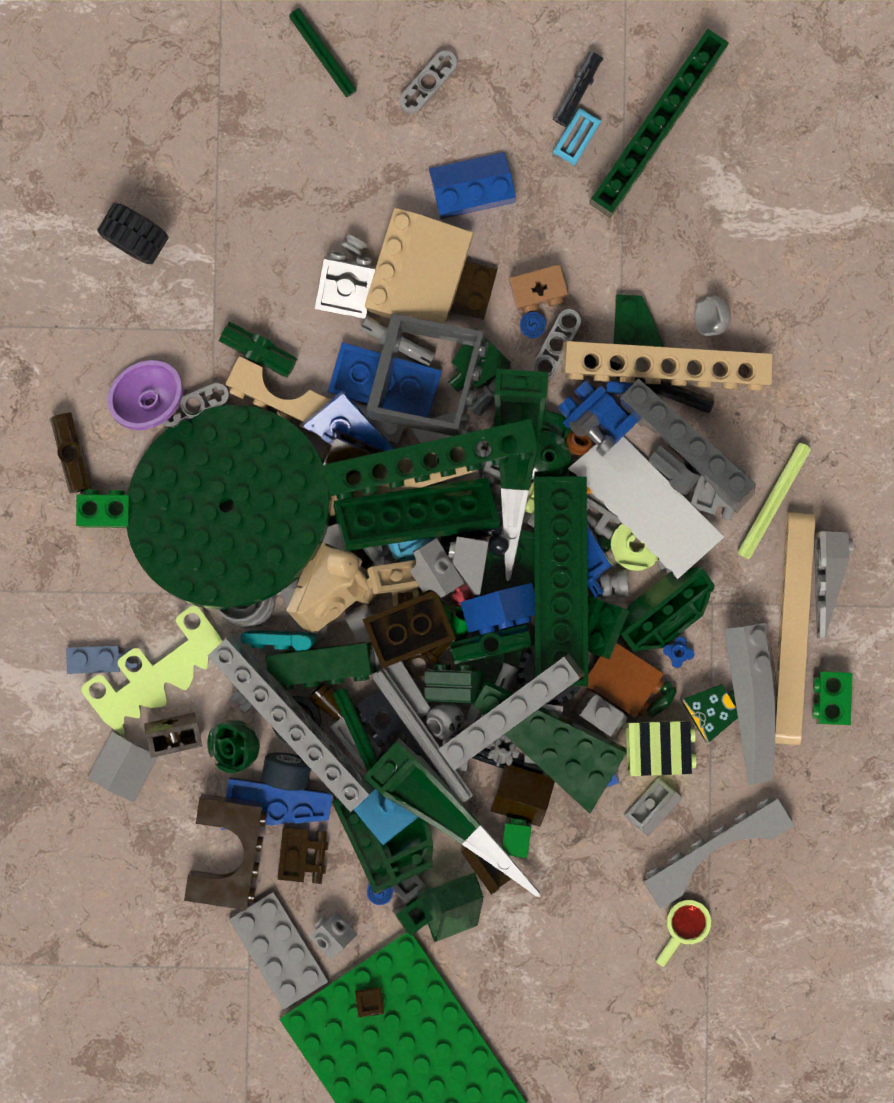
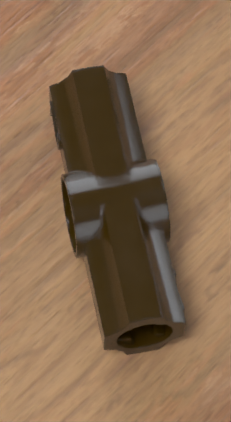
(66, 436)

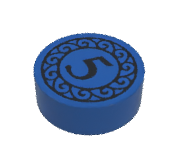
(532, 325)
(380, 898)

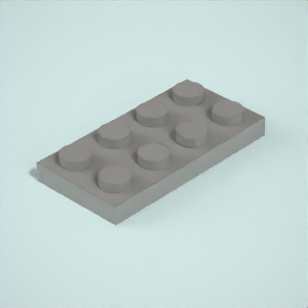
(278, 950)

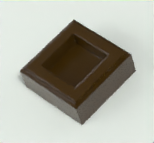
(369, 1002)

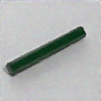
(322, 52)
(355, 728)

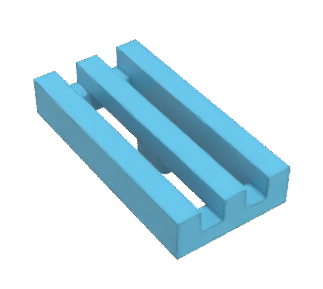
(566, 156)

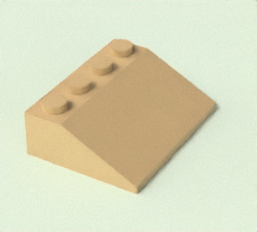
(418, 268)

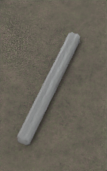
(421, 734)

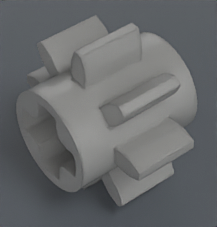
(501, 755)

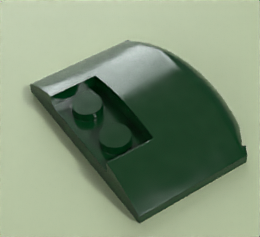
(395, 861)

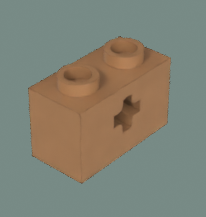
(548, 278)

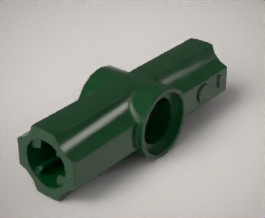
(258, 349)
(507, 641)

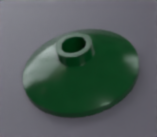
(560, 453)

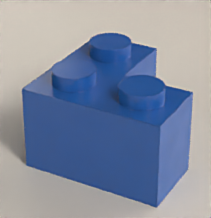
(499, 609)

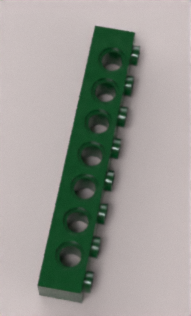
(659, 123)
(338, 472)

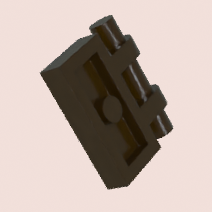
(294, 853)

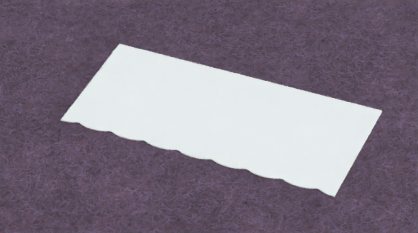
(648, 505)

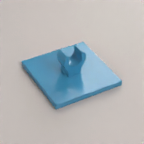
(383, 816)

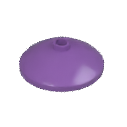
(138, 388)

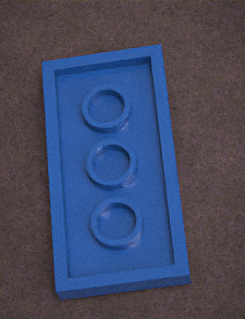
(410, 386)

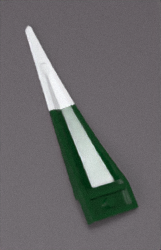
(518, 397)
(416, 787)

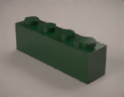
(322, 664)

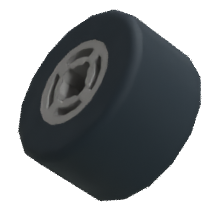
(285, 771)

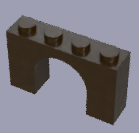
(244, 820)

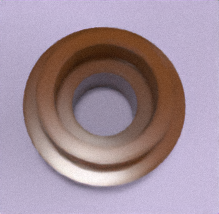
(576, 449)

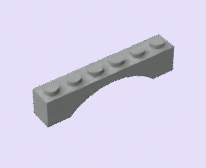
(511, 712)
(670, 881)

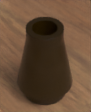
(324, 699)

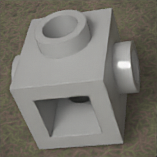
(332, 934)

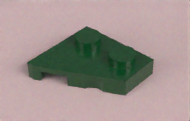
(634, 323)

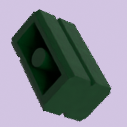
(453, 685)

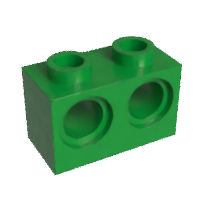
(103, 516)
(841, 698)

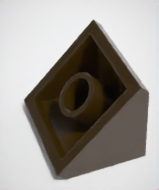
(523, 794)

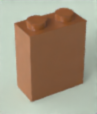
(625, 681)

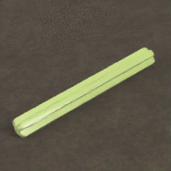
(774, 500)

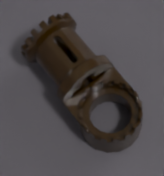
(430, 658)

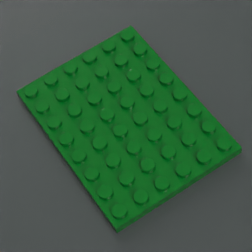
(411, 1053)

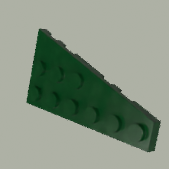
(564, 750)

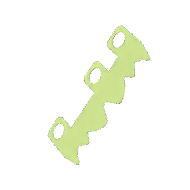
(147, 684)

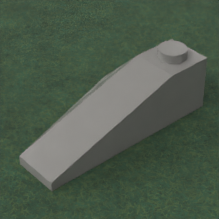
(831, 561)

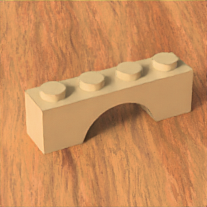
(248, 381)

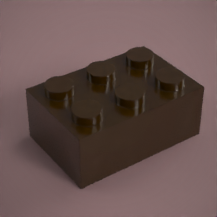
(409, 629)

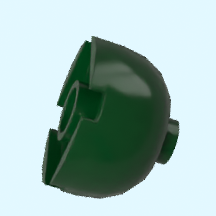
(233, 745)

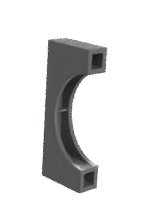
(719, 471)

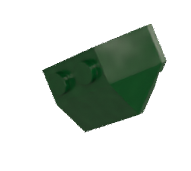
(667, 609)

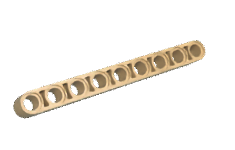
(794, 628)

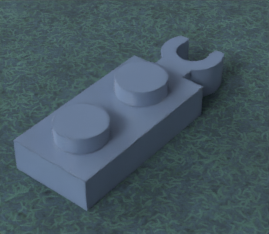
(95, 659)

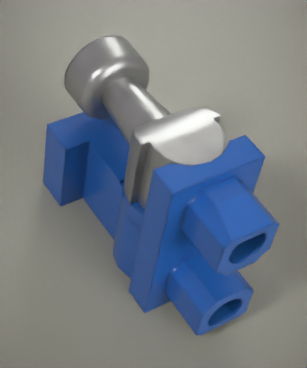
(596, 410)

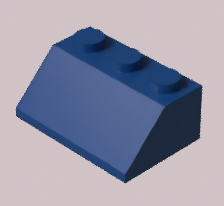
(472, 185)

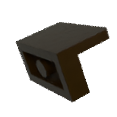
(488, 874)

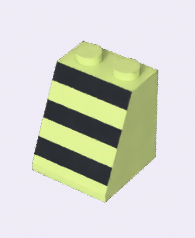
(660, 748)

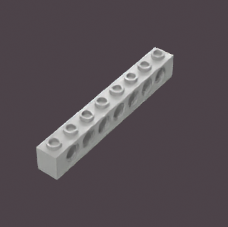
(291, 722)

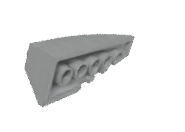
(754, 694)

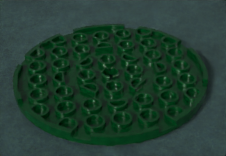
(238, 554)

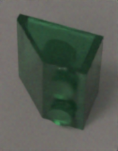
(452, 906)

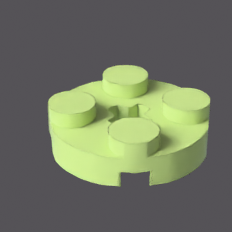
(624, 554)

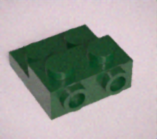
(604, 626)

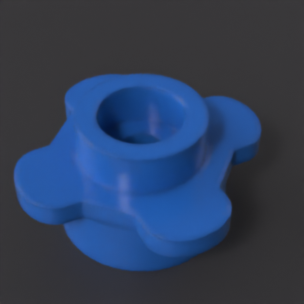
(686, 653)

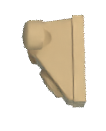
(328, 588)

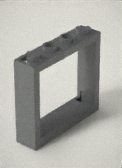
(401, 324)

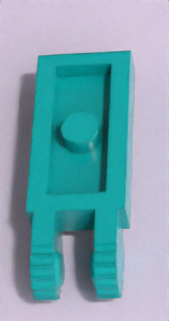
(280, 639)

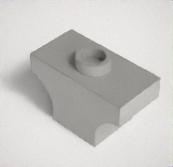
(435, 570)

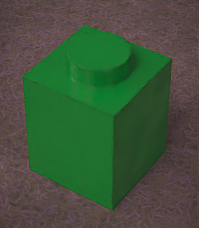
(516, 838)

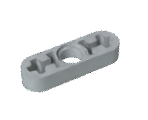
(411, 92)
(208, 390)

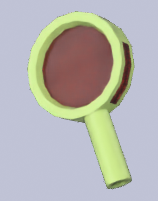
(688, 924)

